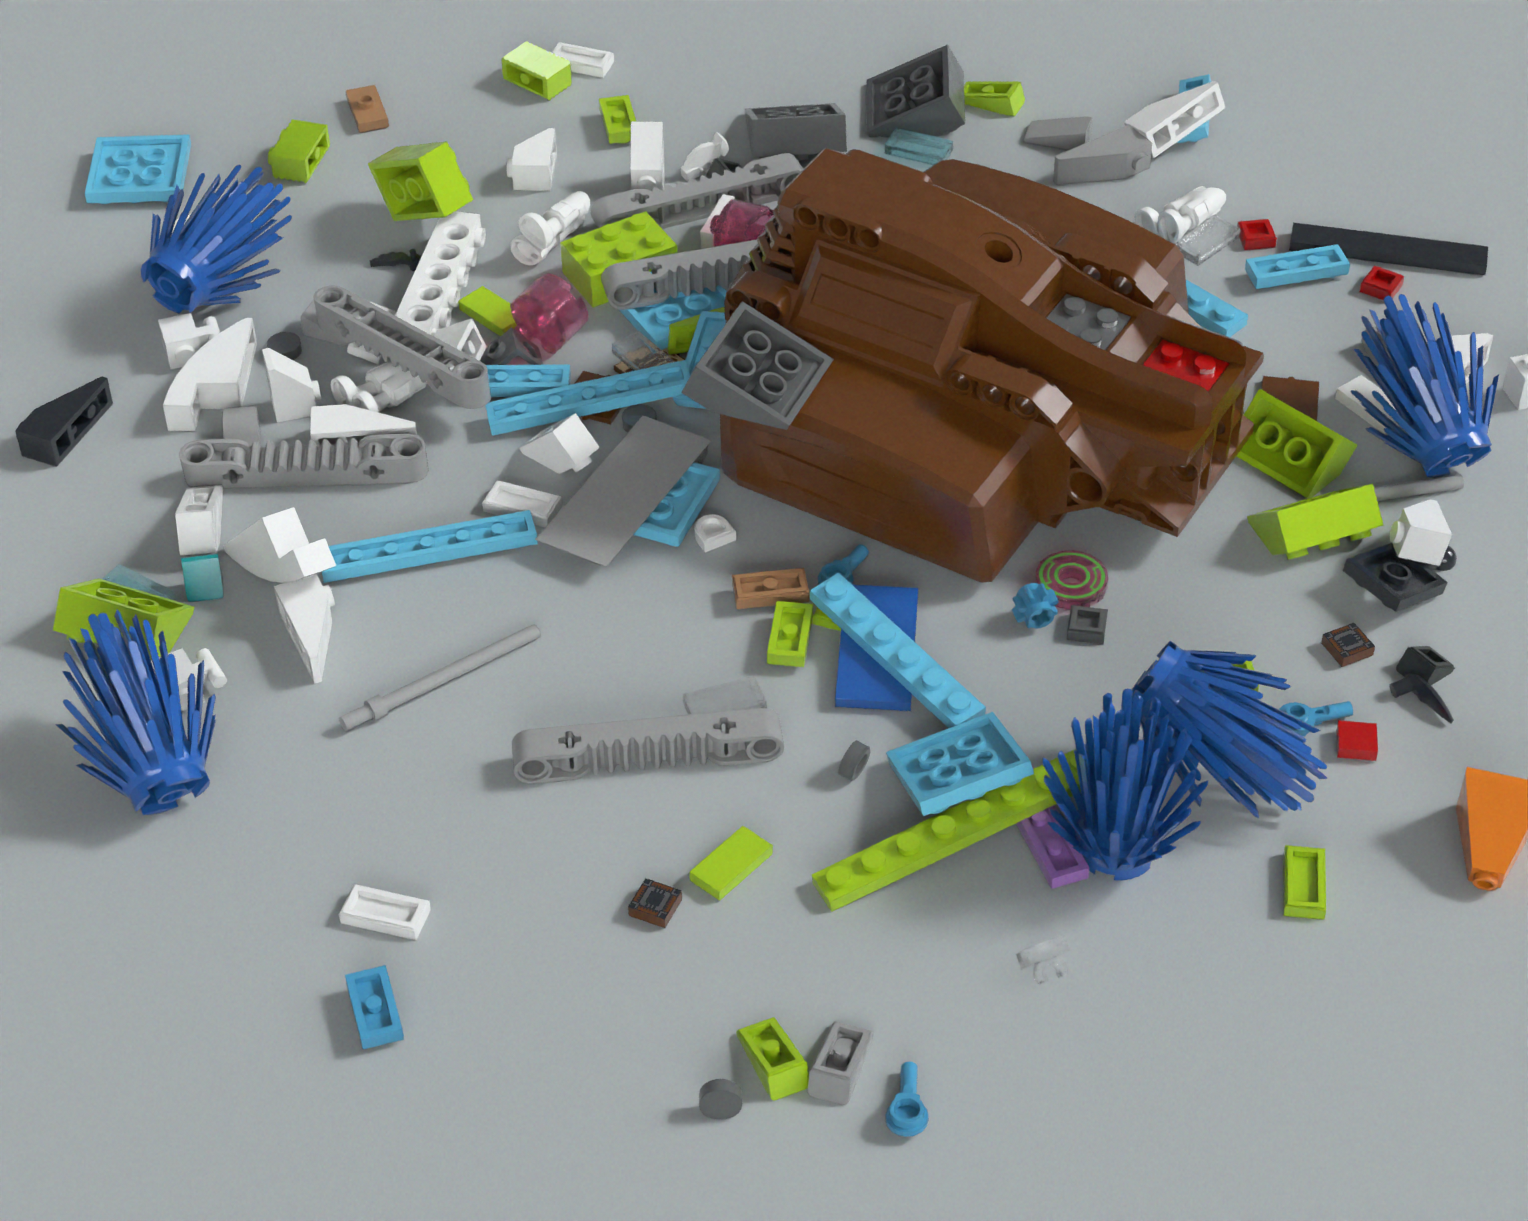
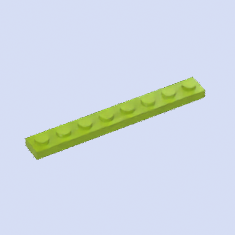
(938, 837)

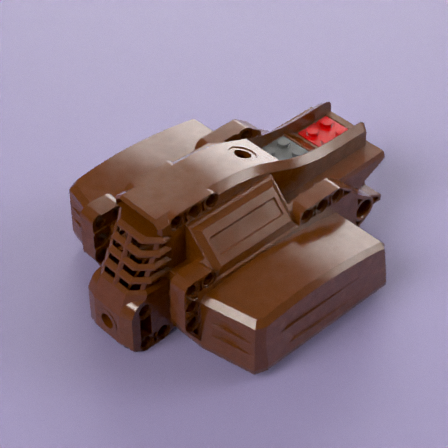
(986, 362)

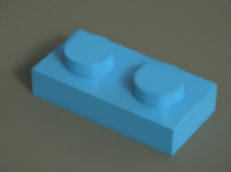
(374, 1007)

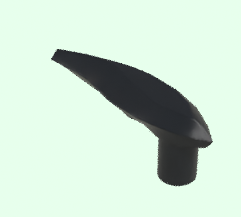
(1423, 691)

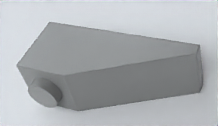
(1104, 158)

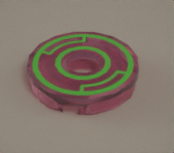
(1076, 565)

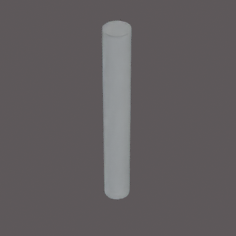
(1419, 487)

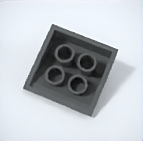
(917, 96)
(796, 130)
(756, 371)

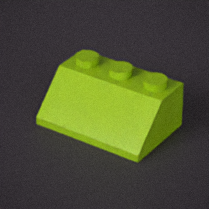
(1293, 446)
(1318, 521)
(101, 596)

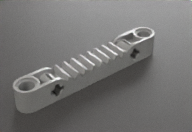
(698, 199)
(632, 285)
(436, 362)
(396, 456)
(544, 753)

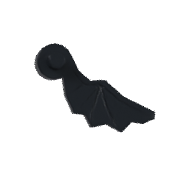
(394, 259)

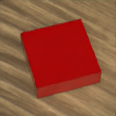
(1257, 234)
(1381, 283)
(1357, 740)

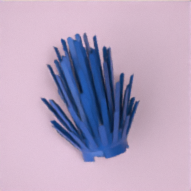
(213, 242)
(1432, 388)
(139, 716)
(1230, 725)
(1122, 789)

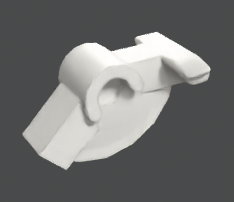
(702, 156)

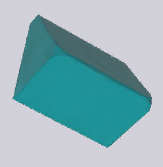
(202, 578)

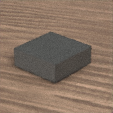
(1087, 624)

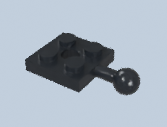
(1396, 579)

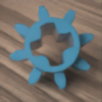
(1035, 605)

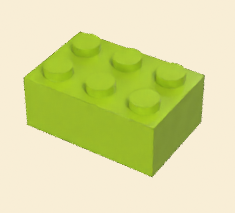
(421, 181)
(623, 241)

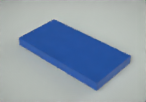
(859, 676)

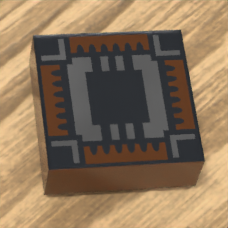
(1348, 644)
(655, 903)

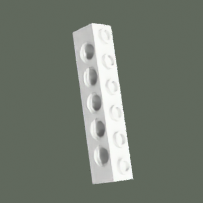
(442, 272)

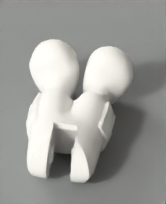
(1182, 214)
(546, 232)
(383, 388)

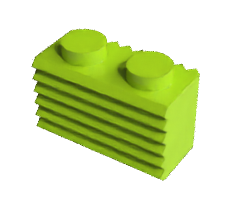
(537, 70)
(299, 150)

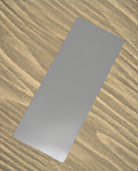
(623, 491)

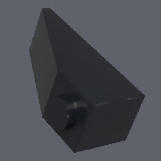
(60, 424)

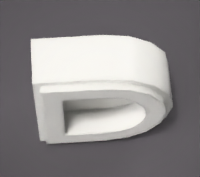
(713, 531)

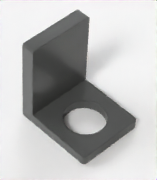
(508, 346)

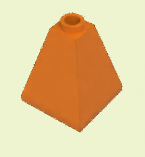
(1491, 825)

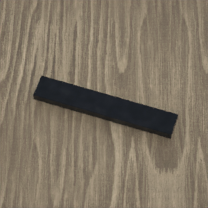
(1393, 248)

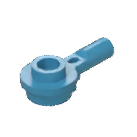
(844, 566)
(1316, 715)
(906, 1112)

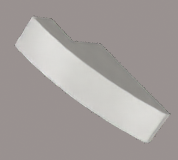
(212, 377)
(279, 549)

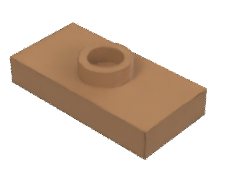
(367, 108)
(768, 587)

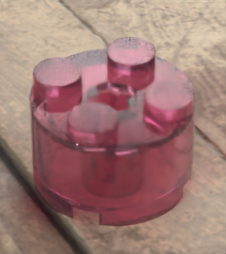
(739, 222)
(549, 312)

